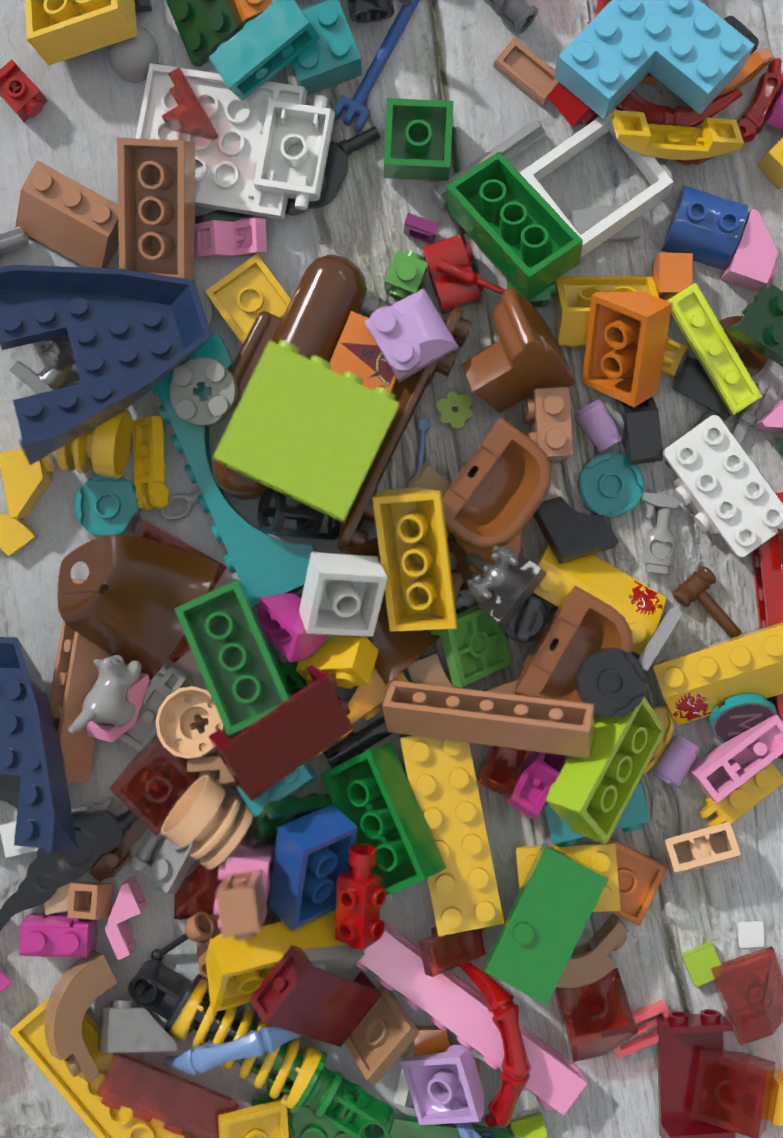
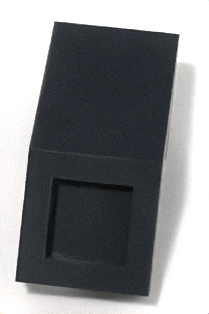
(641, 432)

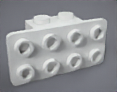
(724, 487)

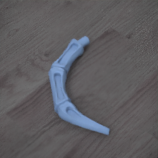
(210, 1055)

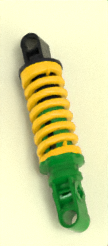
(287, 1069)

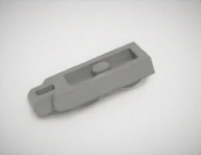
(145, 726)

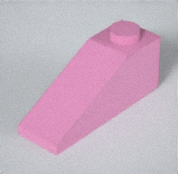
(738, 759)

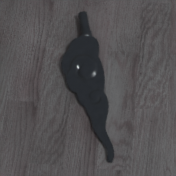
(334, 174)
(95, 835)

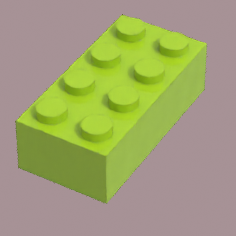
(597, 790)

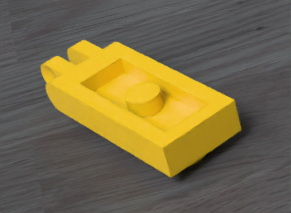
(743, 797)

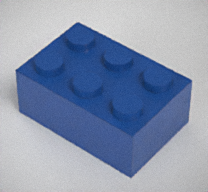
(307, 864)

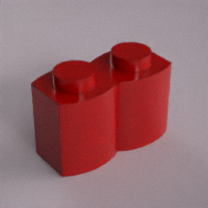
(448, 290)

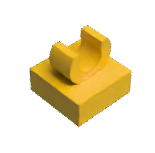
(672, 356)

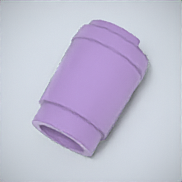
(598, 425)
(676, 761)

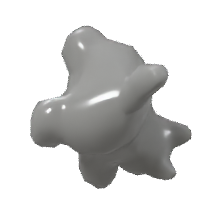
(107, 697)

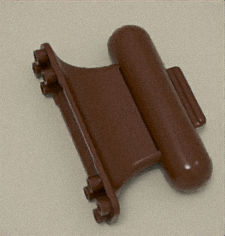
(314, 324)

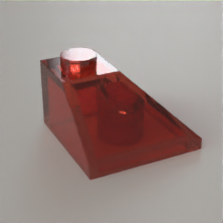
(751, 994)
(596, 1016)

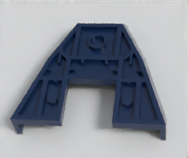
(123, 334)
(34, 752)

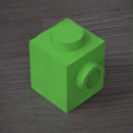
(405, 275)

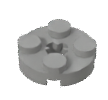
(184, 391)

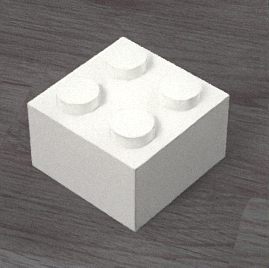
(342, 594)

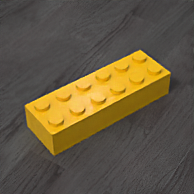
(449, 798)

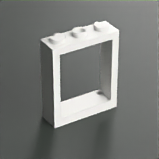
(657, 175)

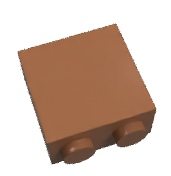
(550, 422)

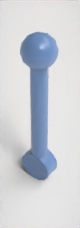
(423, 425)

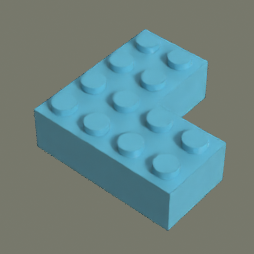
(671, 39)

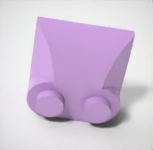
(410, 334)
(445, 1086)

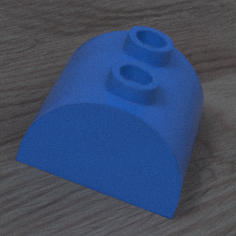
(705, 226)

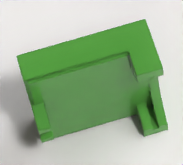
(474, 647)

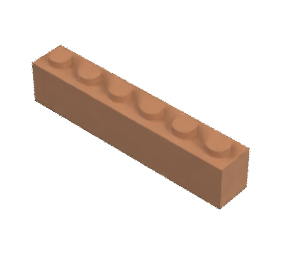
(71, 683)
(490, 718)

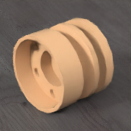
(181, 721)
(207, 822)

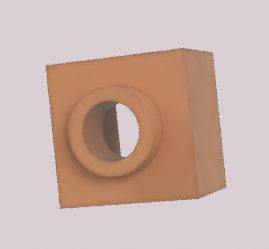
(90, 900)

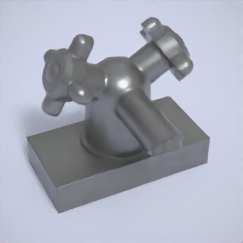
(54, 374)
(505, 583)

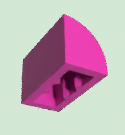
(285, 628)

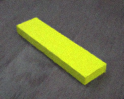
(713, 349)

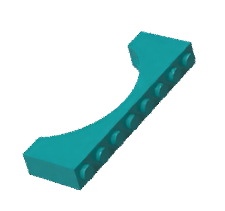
(261, 562)

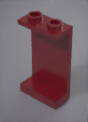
(285, 736)
(313, 1000)
(678, 1060)

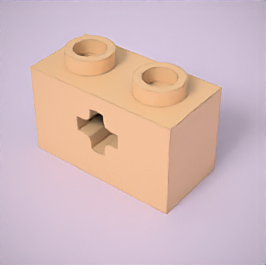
(701, 848)

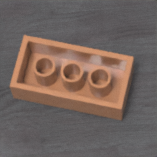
(156, 206)

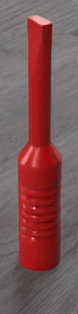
(466, 276)

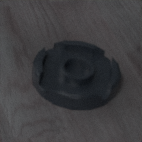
(611, 682)

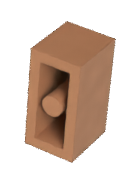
(241, 904)

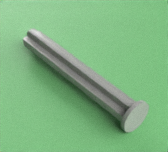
(509, 149)

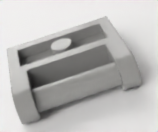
(168, 867)

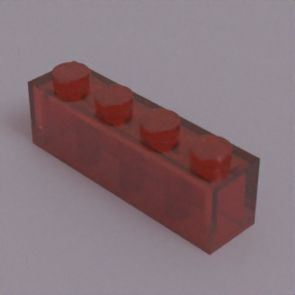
(163, 1097)

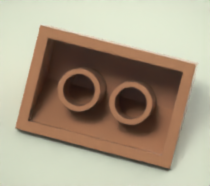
(68, 217)

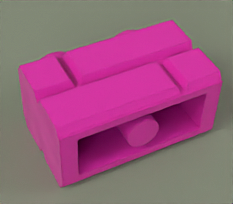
(57, 936)

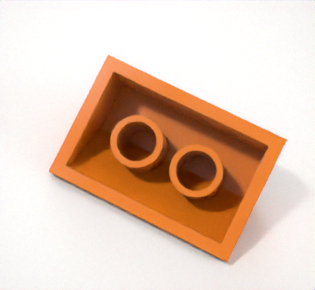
(626, 345)

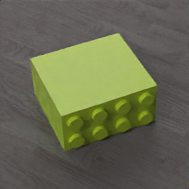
(307, 430)

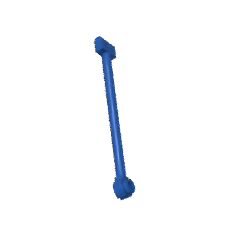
(355, 106)

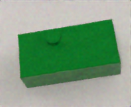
(513, 225)
(234, 656)
(383, 806)
(545, 923)

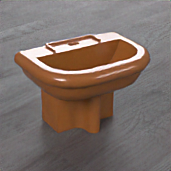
(522, 358)
(504, 491)
(581, 627)

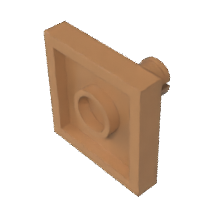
(382, 1037)

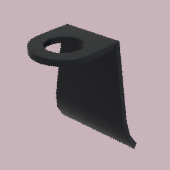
(694, 383)

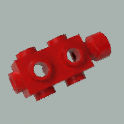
(359, 900)

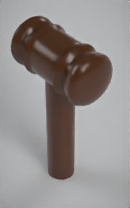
(695, 588)

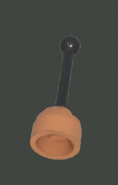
(197, 929)

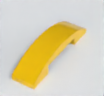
(676, 142)

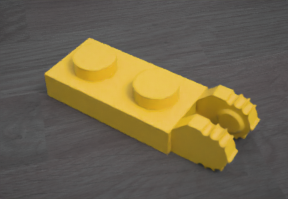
(149, 463)

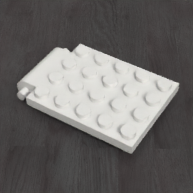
(265, 146)

